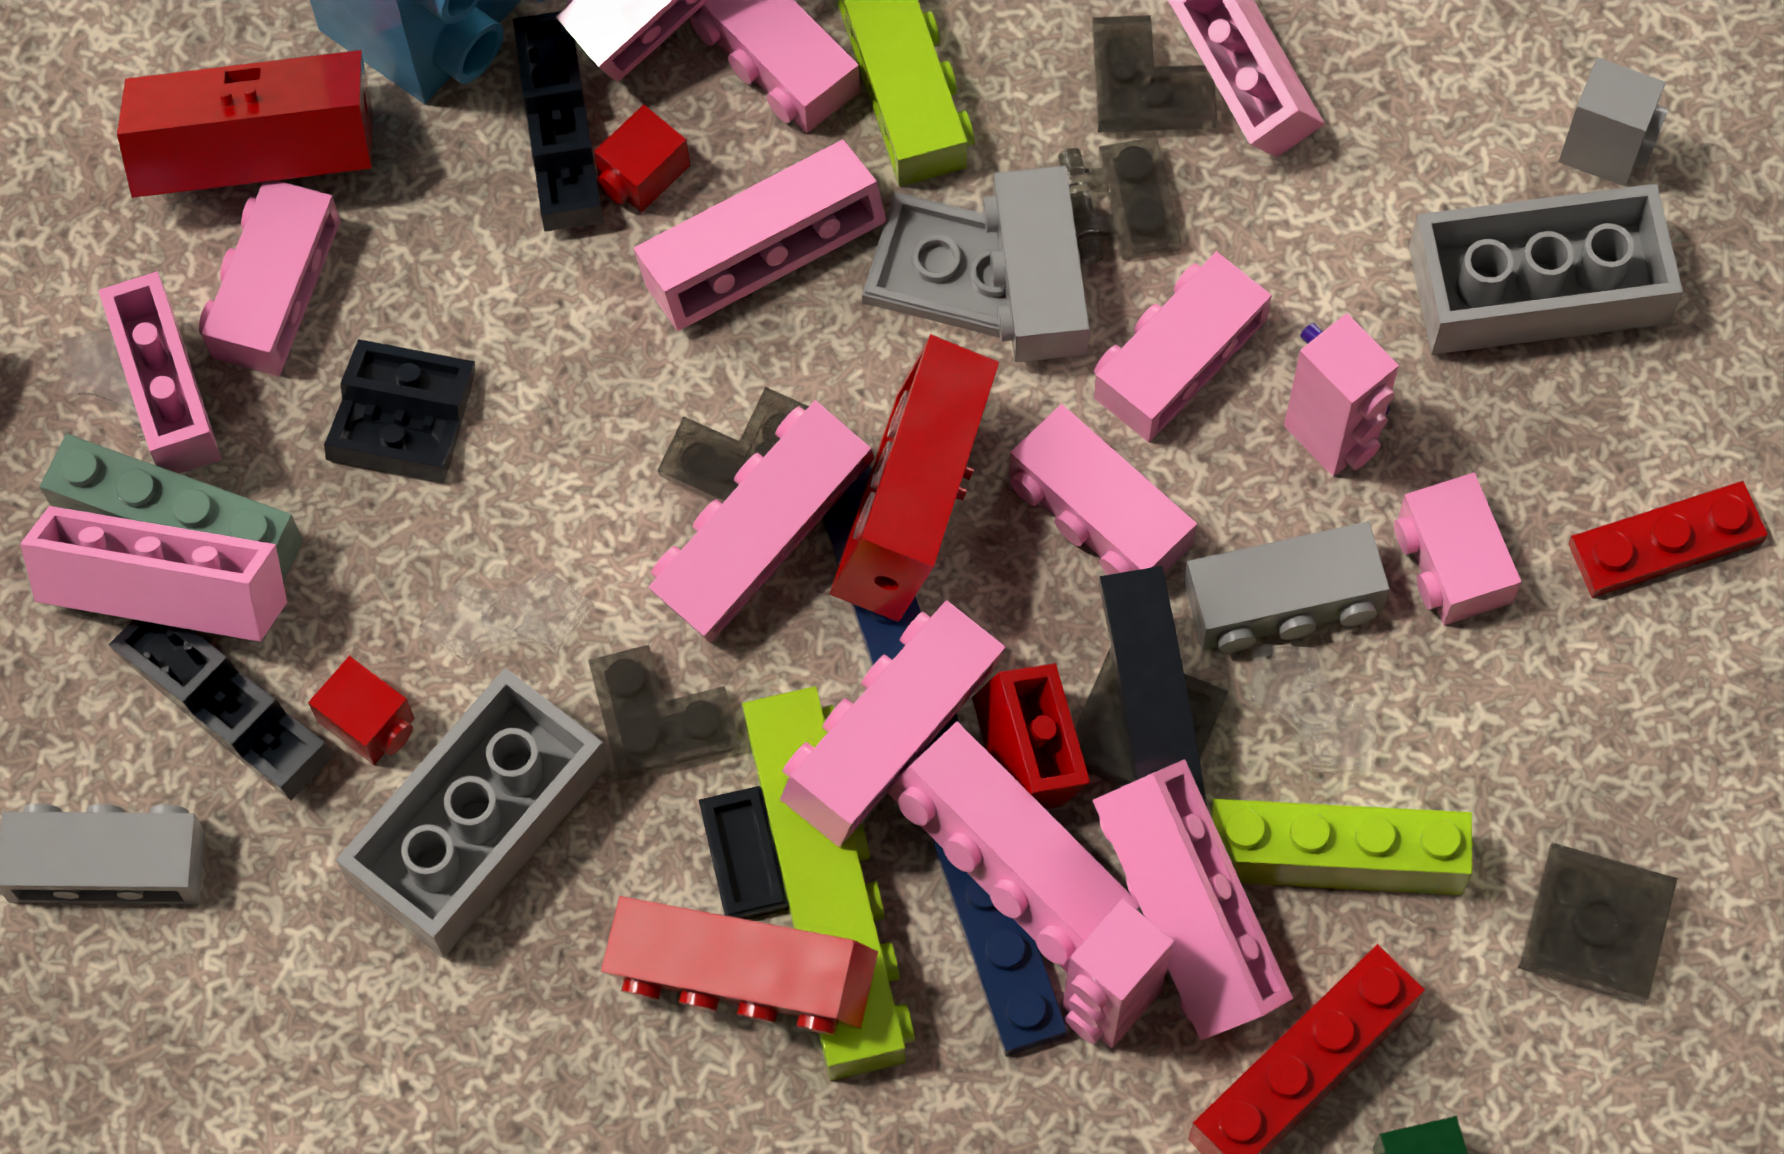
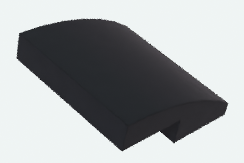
(400, 410)

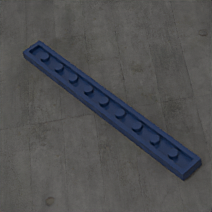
(1000, 949)

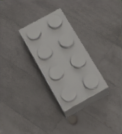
(1544, 269)
(473, 812)

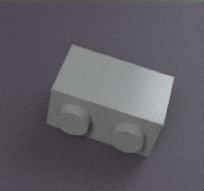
(1615, 123)

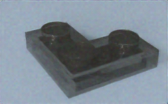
(1138, 95)
(710, 460)
(656, 733)

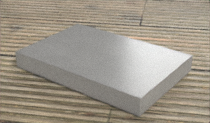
(936, 265)

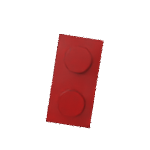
(1032, 732)

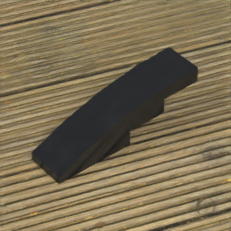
(557, 123)
(1149, 673)
(224, 703)

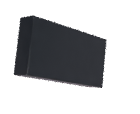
(743, 854)

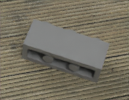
(1037, 264)
(1286, 587)
(101, 855)

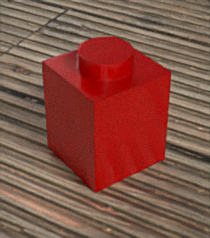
(641, 159)
(363, 711)

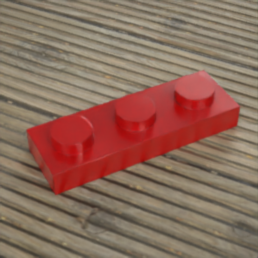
(1667, 539)

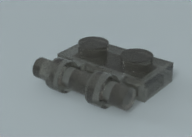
(1137, 198)

